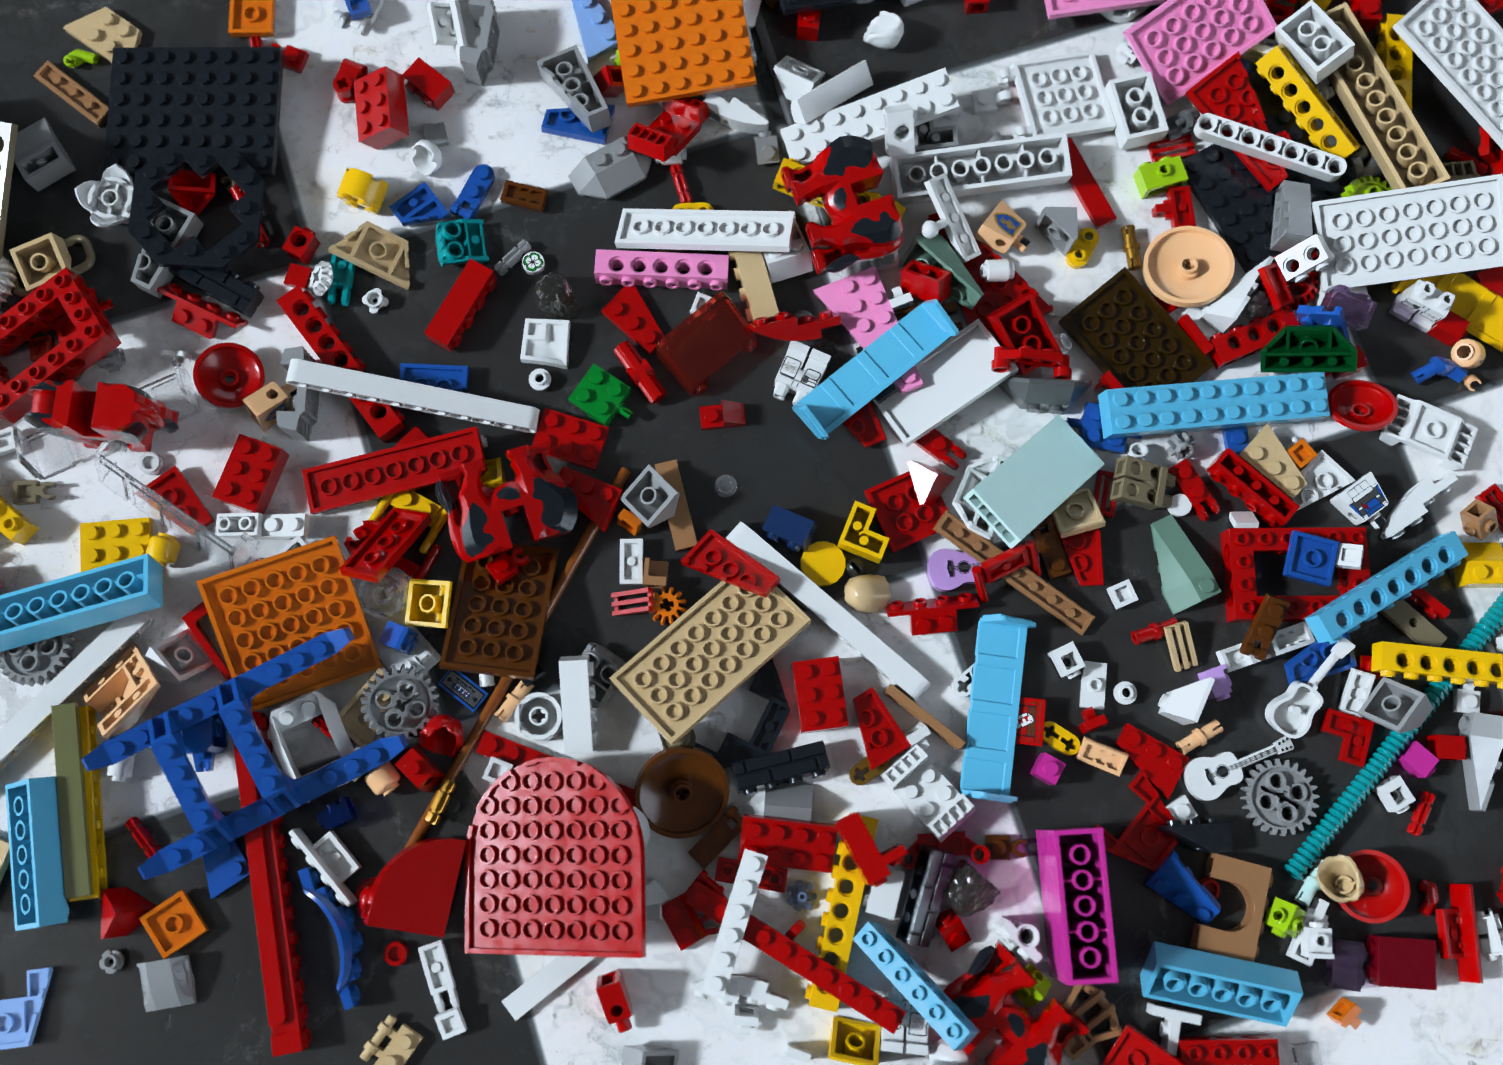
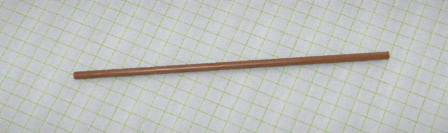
(505, 682)

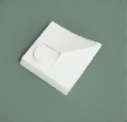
(546, 342)

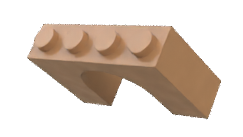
(1253, 883)

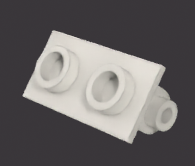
(1489, 924)

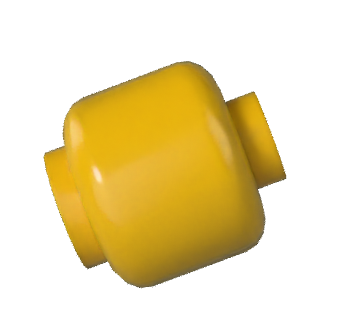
(163, 548)

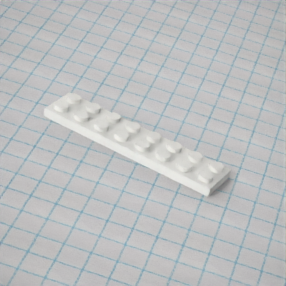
(928, 95)
(706, 230)

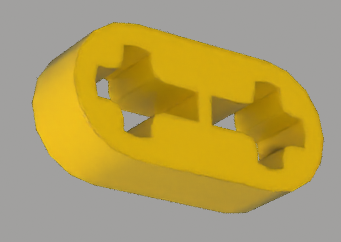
(1061, 733)

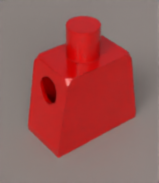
(420, 769)
(612, 992)

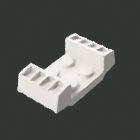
(1431, 432)
(927, 793)

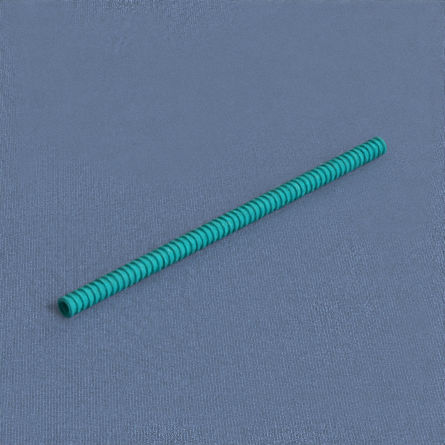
(1386, 755)

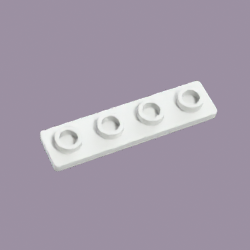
(448, 24)
(331, 860)

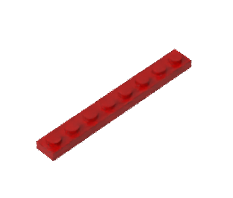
(517, 754)

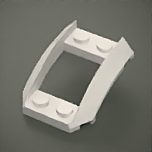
(302, 710)

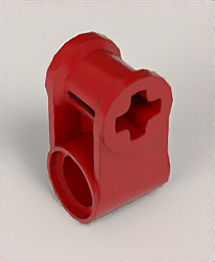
(343, 82)

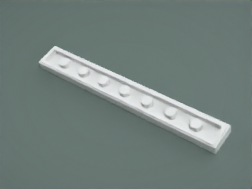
(562, 968)

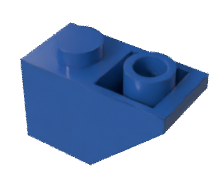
(399, 638)

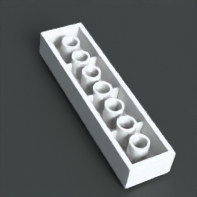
(984, 167)

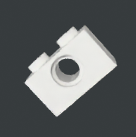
(895, 117)

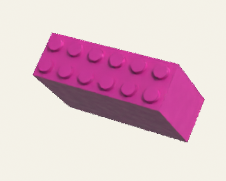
(1076, 905)

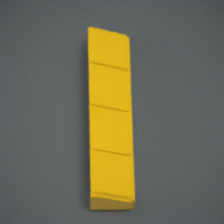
(1472, 303)

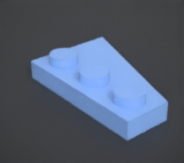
(595, 28)

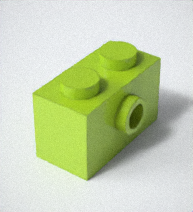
(1159, 176)

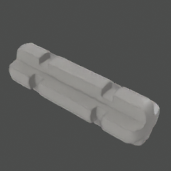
(512, 257)

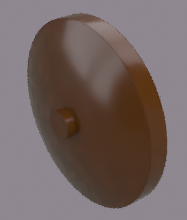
(682, 791)

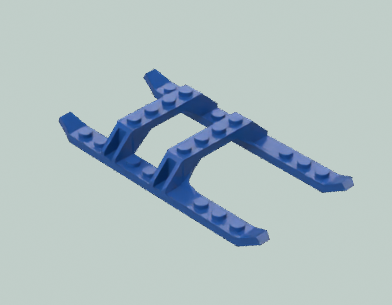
(234, 705)

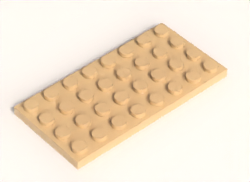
(707, 656)

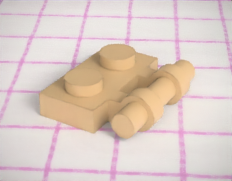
(400, 1047)

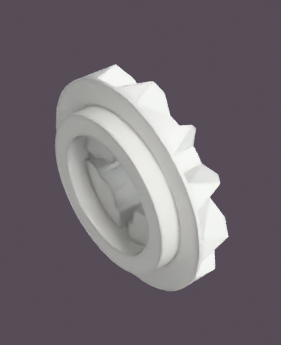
(321, 278)

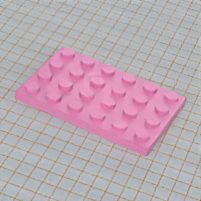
(1193, 37)

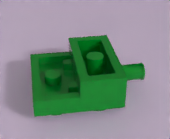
(601, 396)

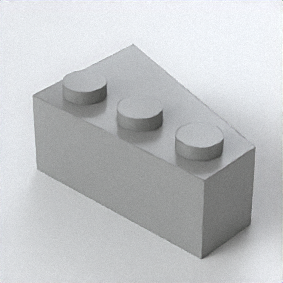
(1291, 215)

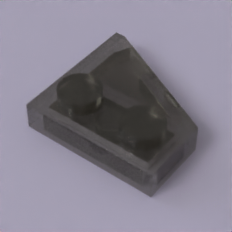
(463, 800)

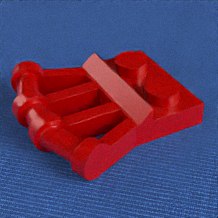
(684, 920)

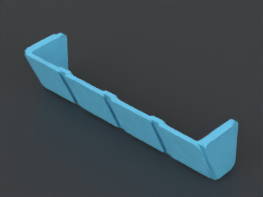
(875, 368)
(994, 708)

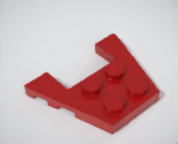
(1141, 840)

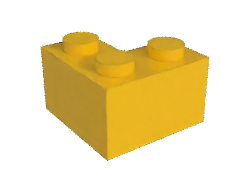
(857, 537)

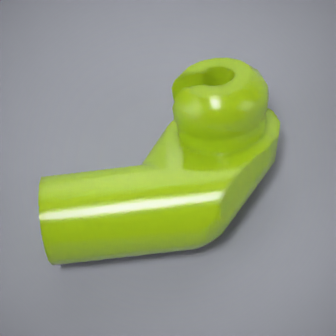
(79, 57)

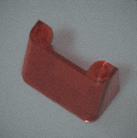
(705, 343)

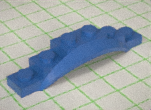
(347, 937)

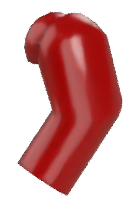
(1431, 895)

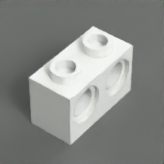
(1302, 253)

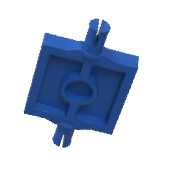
(1091, 431)

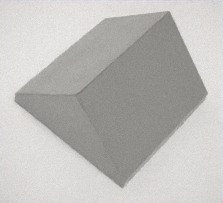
(1059, 227)
(651, 497)
(789, 802)

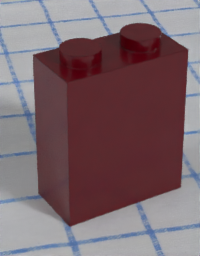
(1401, 962)

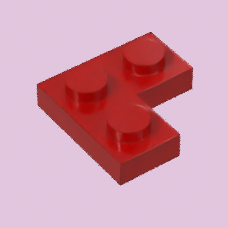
(1355, 734)

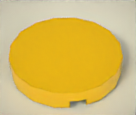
(823, 563)

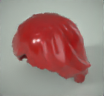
(442, 735)

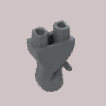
(1355, 165)

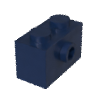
(789, 528)

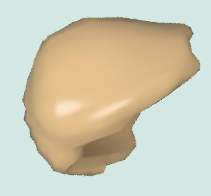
(867, 593)
(1340, 878)

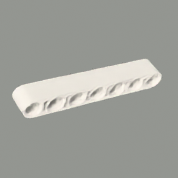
(1280, 145)

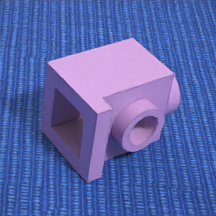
(1221, 685)

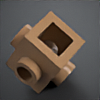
(1479, 519)

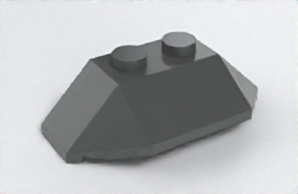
(1044, 393)

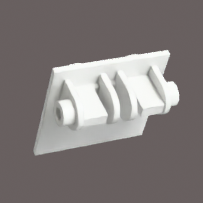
(423, 657)

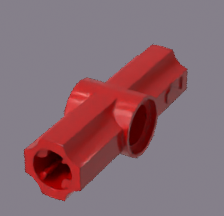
(640, 372)

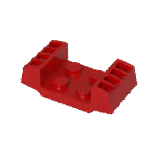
(670, 130)

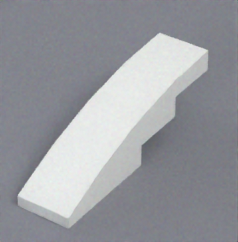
(1284, 641)

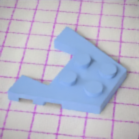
(21, 1015)

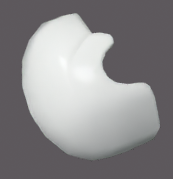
(426, 157)

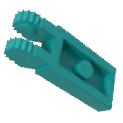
(342, 279)

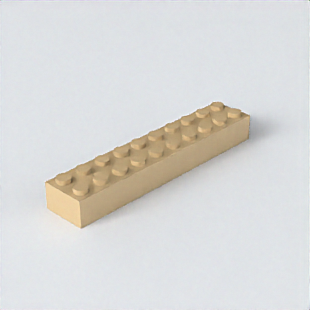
(1382, 112)

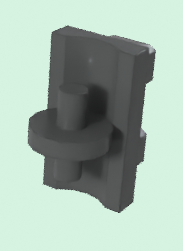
(1182, 123)

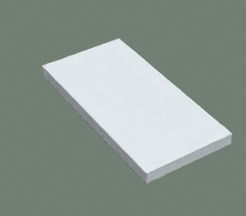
(951, 379)

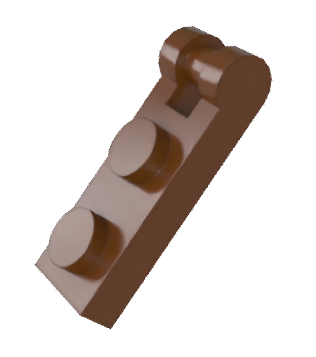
(1050, 549)
(1264, 626)
(716, 838)

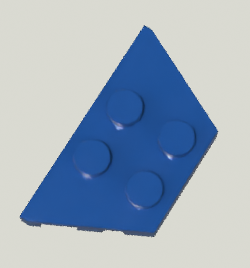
(1317, 316)

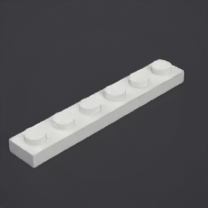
(734, 924)

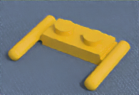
(415, 502)

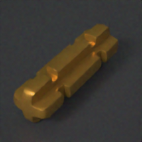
(440, 801)

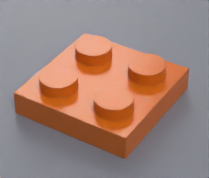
(251, 18)
(173, 924)

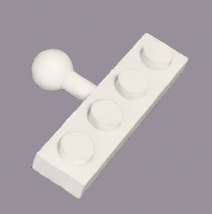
(951, 219)

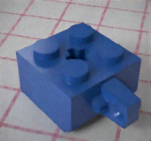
(205, 741)

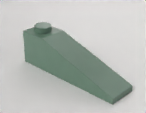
(941, 255)
(1182, 570)

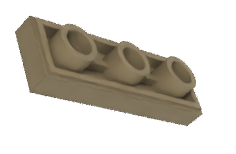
(1422, 630)

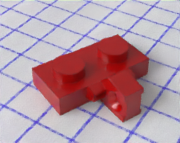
(1177, 207)

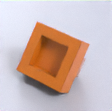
(1301, 453)
(629, 521)
(1345, 1013)

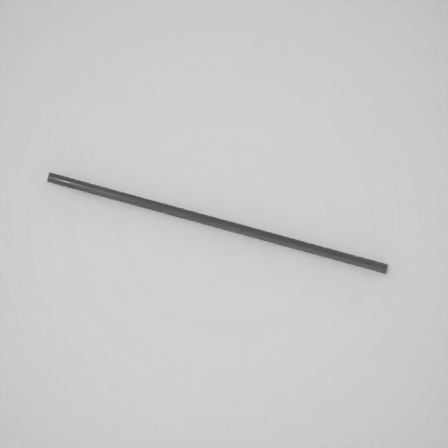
(785, 103)

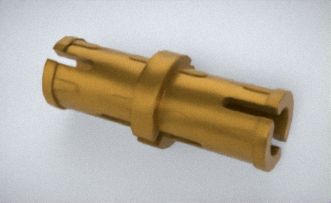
(1131, 247)

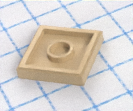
(1078, 514)

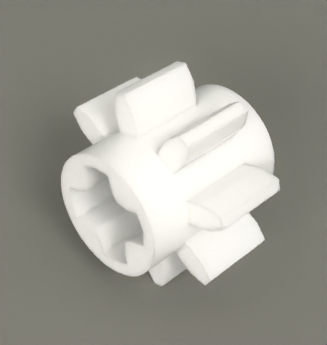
(1125, 53)

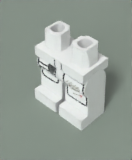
(1425, 304)
(794, 379)
(915, 1028)

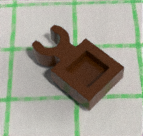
(1000, 847)

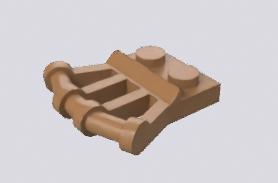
(1080, 1043)

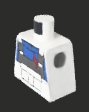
(1362, 501)

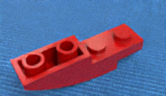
(787, 327)

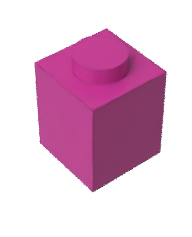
(1417, 760)
(1047, 769)

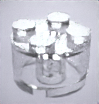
(387, 596)

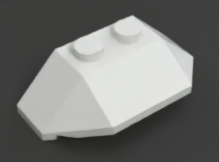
(973, 475)

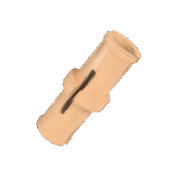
(512, 701)
(1199, 737)

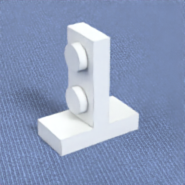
(1170, 1028)

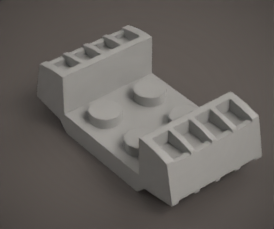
(480, 60)
(299, 423)

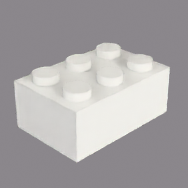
(1315, 41)
(1136, 110)

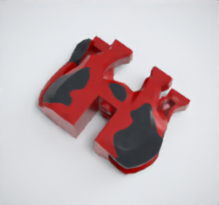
(856, 231)
(100, 415)
(477, 511)
(988, 1003)

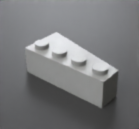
(574, 84)
(176, 227)

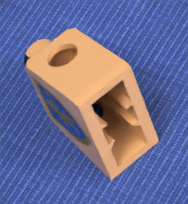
(1003, 230)
(267, 401)

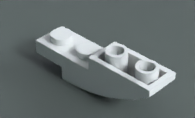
(734, 114)
(1413, 505)
(262, 525)
(750, 987)

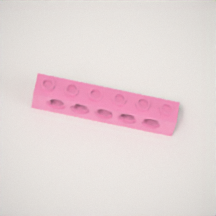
(652, 262)

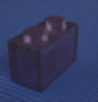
(1356, 307)

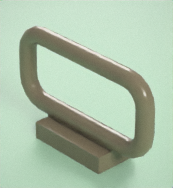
(78, 269)

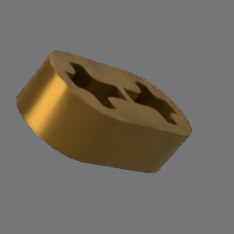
(867, 776)

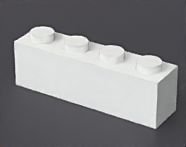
(577, 704)

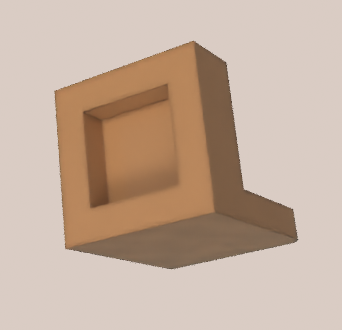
(655, 574)

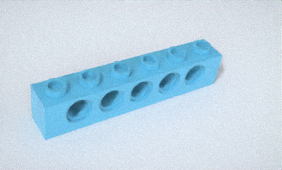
(916, 986)

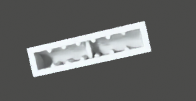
(831, 93)

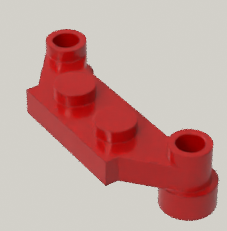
(1030, 356)
(955, 843)

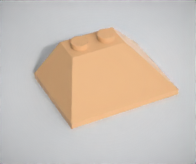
(122, 692)

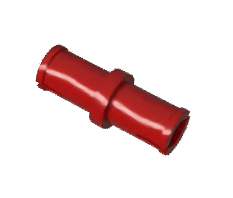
(1153, 631)

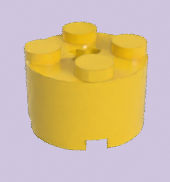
(363, 190)

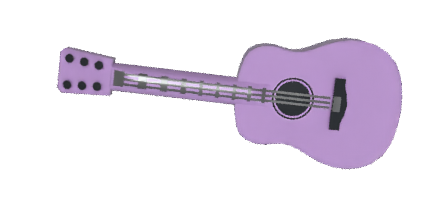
(951, 569)

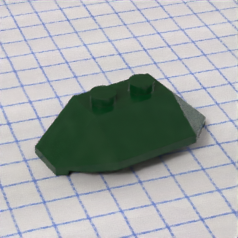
(1309, 350)

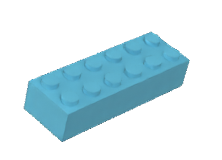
(36, 853)
(1220, 984)

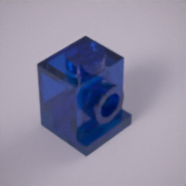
(337, 814)

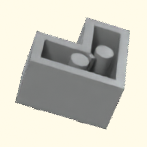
(935, 137)

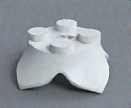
(97, 197)

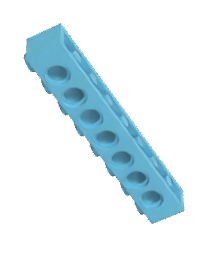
(1386, 587)

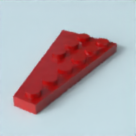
(1230, 96)

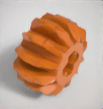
(672, 599)

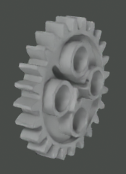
(17, 664)
(390, 684)
(1271, 815)

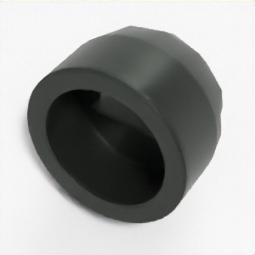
(850, 571)

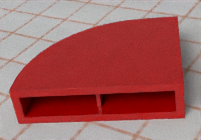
(416, 888)

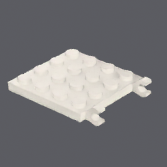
(1060, 95)

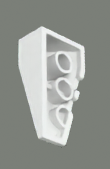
(1229, 305)

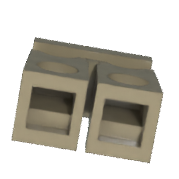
(1141, 483)

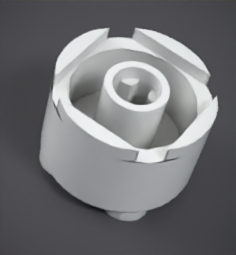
(530, 707)

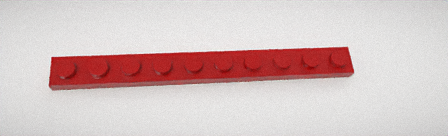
(803, 962)

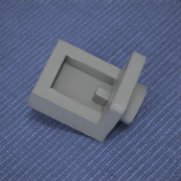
(766, 147)

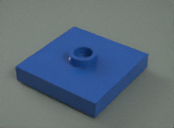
(1311, 558)

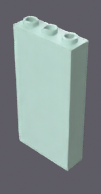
(1034, 481)

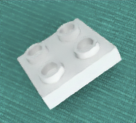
(1023, 948)

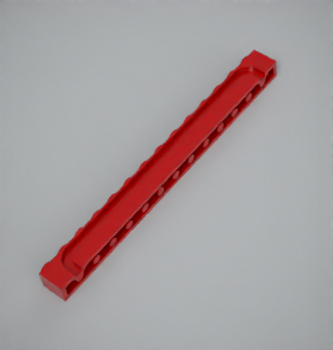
(274, 919)

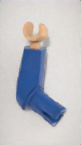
(1444, 367)

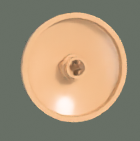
(1188, 266)

